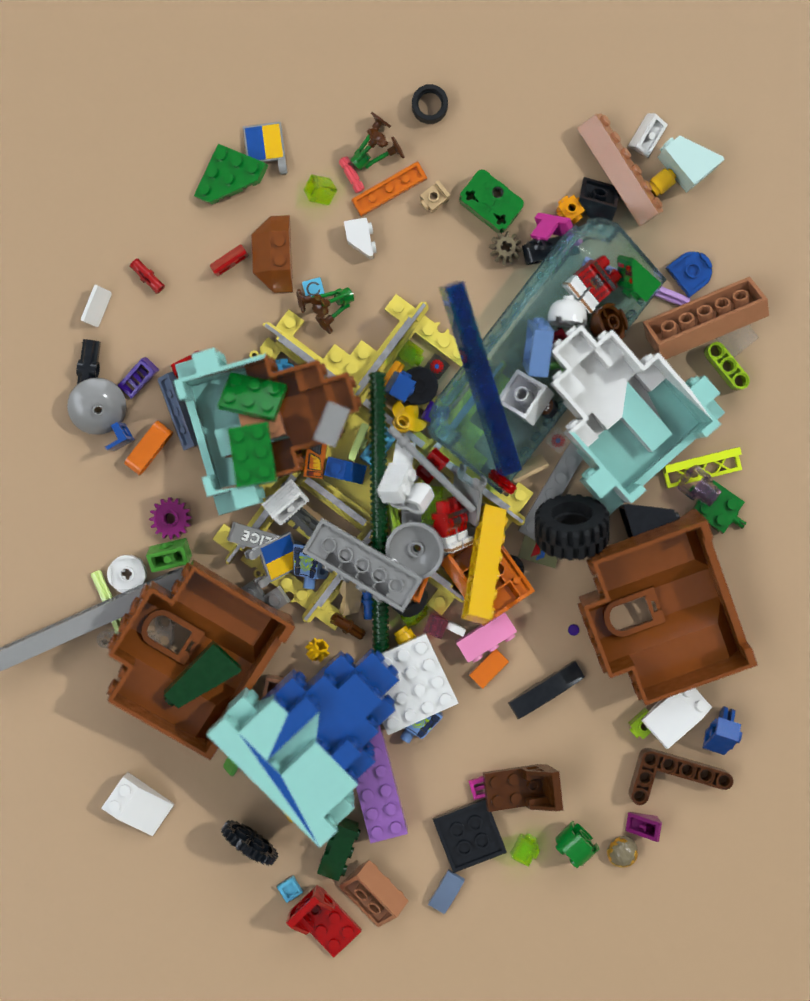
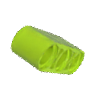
(735, 370)

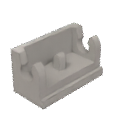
(331, 424)

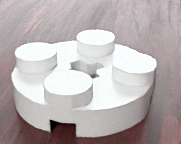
(120, 565)

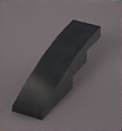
(546, 690)

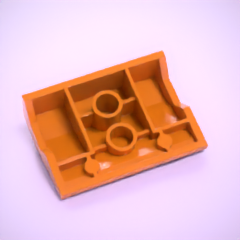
(510, 587)

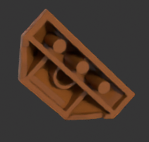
(273, 254)

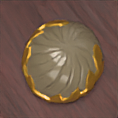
(622, 851)

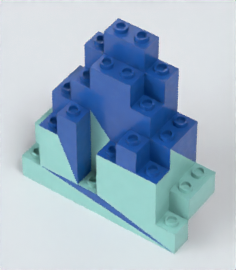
(311, 738)

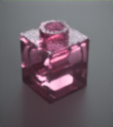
(435, 625)

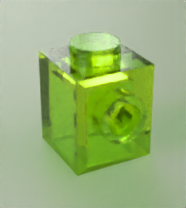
(411, 354)
(525, 849)

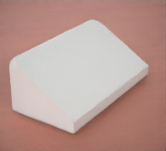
(648, 134)
(96, 306)

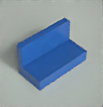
(123, 434)

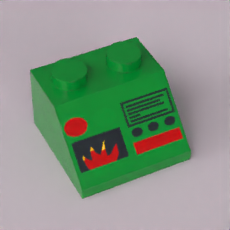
(635, 279)

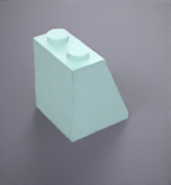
(688, 161)

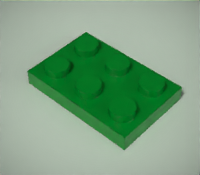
(252, 396)
(252, 455)

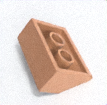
(374, 893)

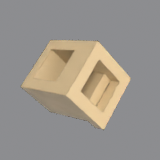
(442, 197)

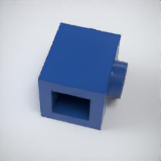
(400, 386)

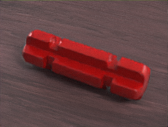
(502, 482)

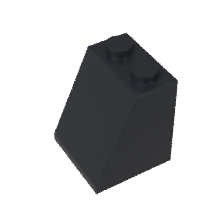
(640, 519)

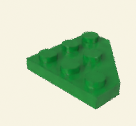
(229, 174)

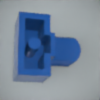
(722, 732)

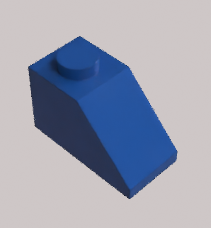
(345, 470)

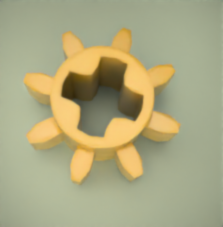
(317, 650)

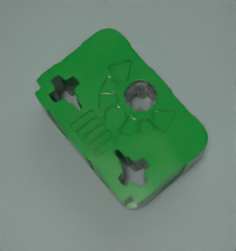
(488, 207)

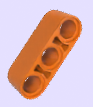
(148, 447)

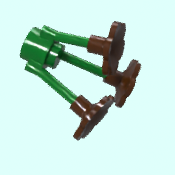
(361, 156)
(341, 297)

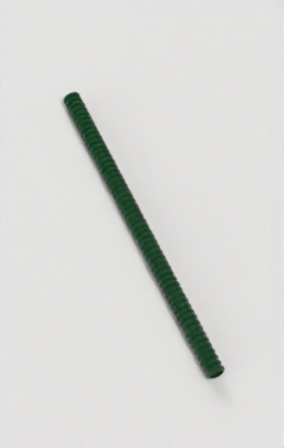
(378, 507)

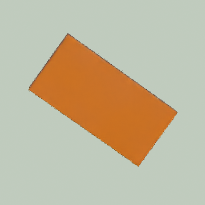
(489, 668)

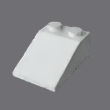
(676, 716)
(137, 804)

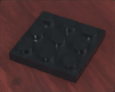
(469, 835)

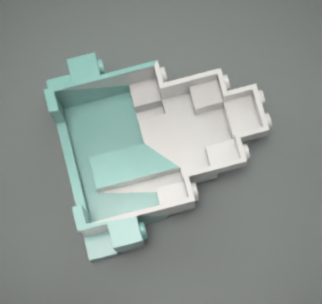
(627, 412)

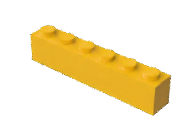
(484, 565)

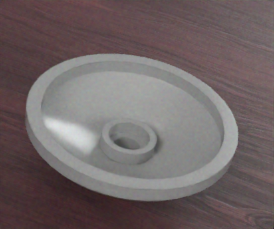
(93, 394)
(402, 550)

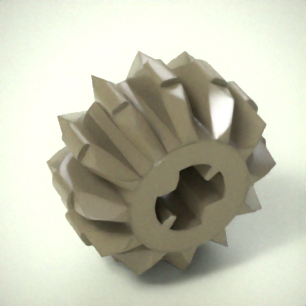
(512, 252)

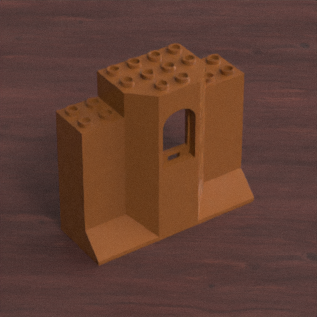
(211, 611)
(695, 627)

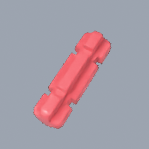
(351, 174)

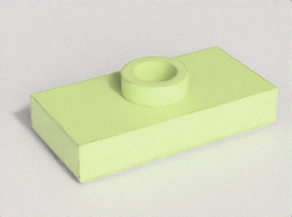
(359, 443)

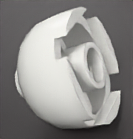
(567, 313)

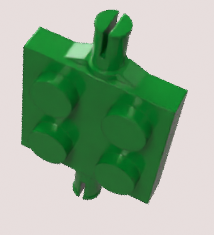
(722, 511)

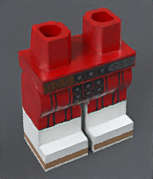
(592, 283)
(451, 524)

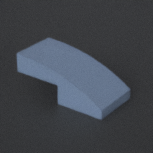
(446, 891)

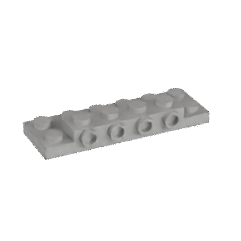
(362, 565)

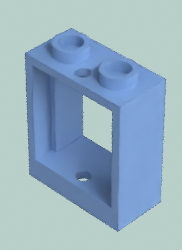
(538, 347)

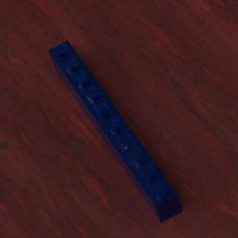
(480, 377)

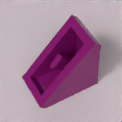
(644, 825)

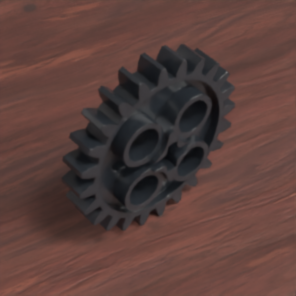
(249, 842)

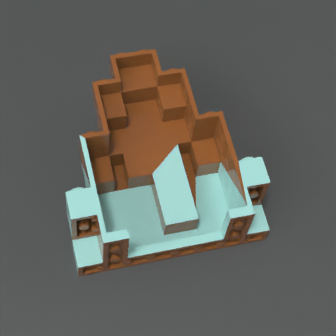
(308, 391)

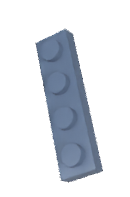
(178, 412)

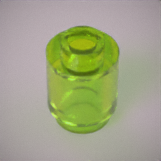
(414, 620)

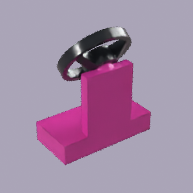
(547, 226)

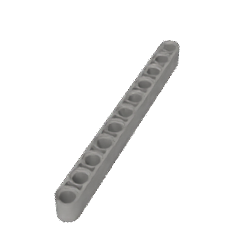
(77, 624)

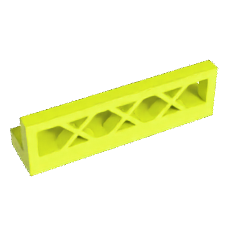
(714, 457)

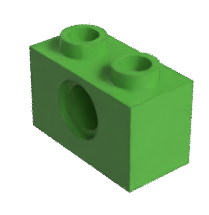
(169, 555)

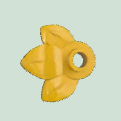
(408, 417)

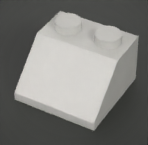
(525, 397)

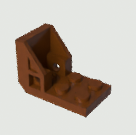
(529, 786)

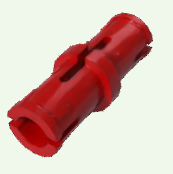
(147, 276)

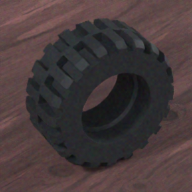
(572, 527)

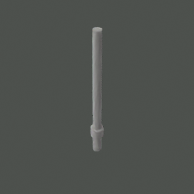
(403, 441)

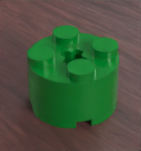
(576, 844)

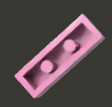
(486, 638)

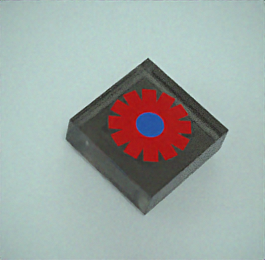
(437, 366)

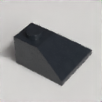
(598, 199)

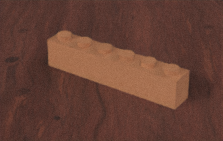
(620, 169)

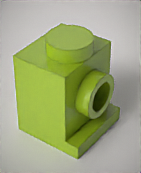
(636, 725)

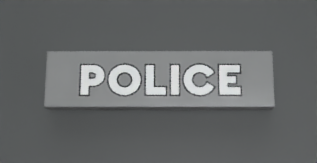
(250, 536)

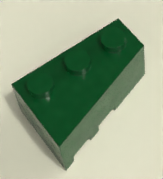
(339, 849)

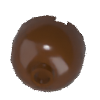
(608, 318)

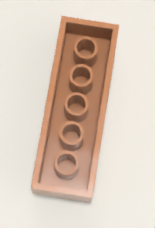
(706, 318)

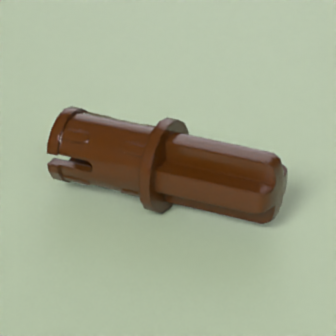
(347, 626)

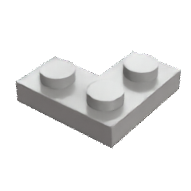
(276, 598)

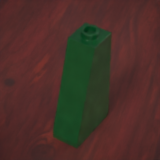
(201, 675)

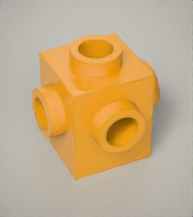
(563, 211)

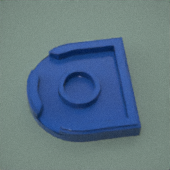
(691, 271)

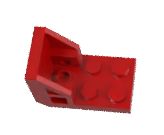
(324, 920)

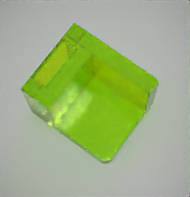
(320, 189)

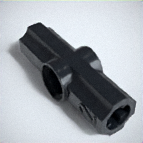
(88, 365)

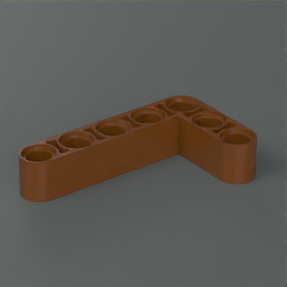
(675, 769)

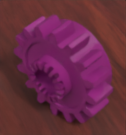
(160, 518)

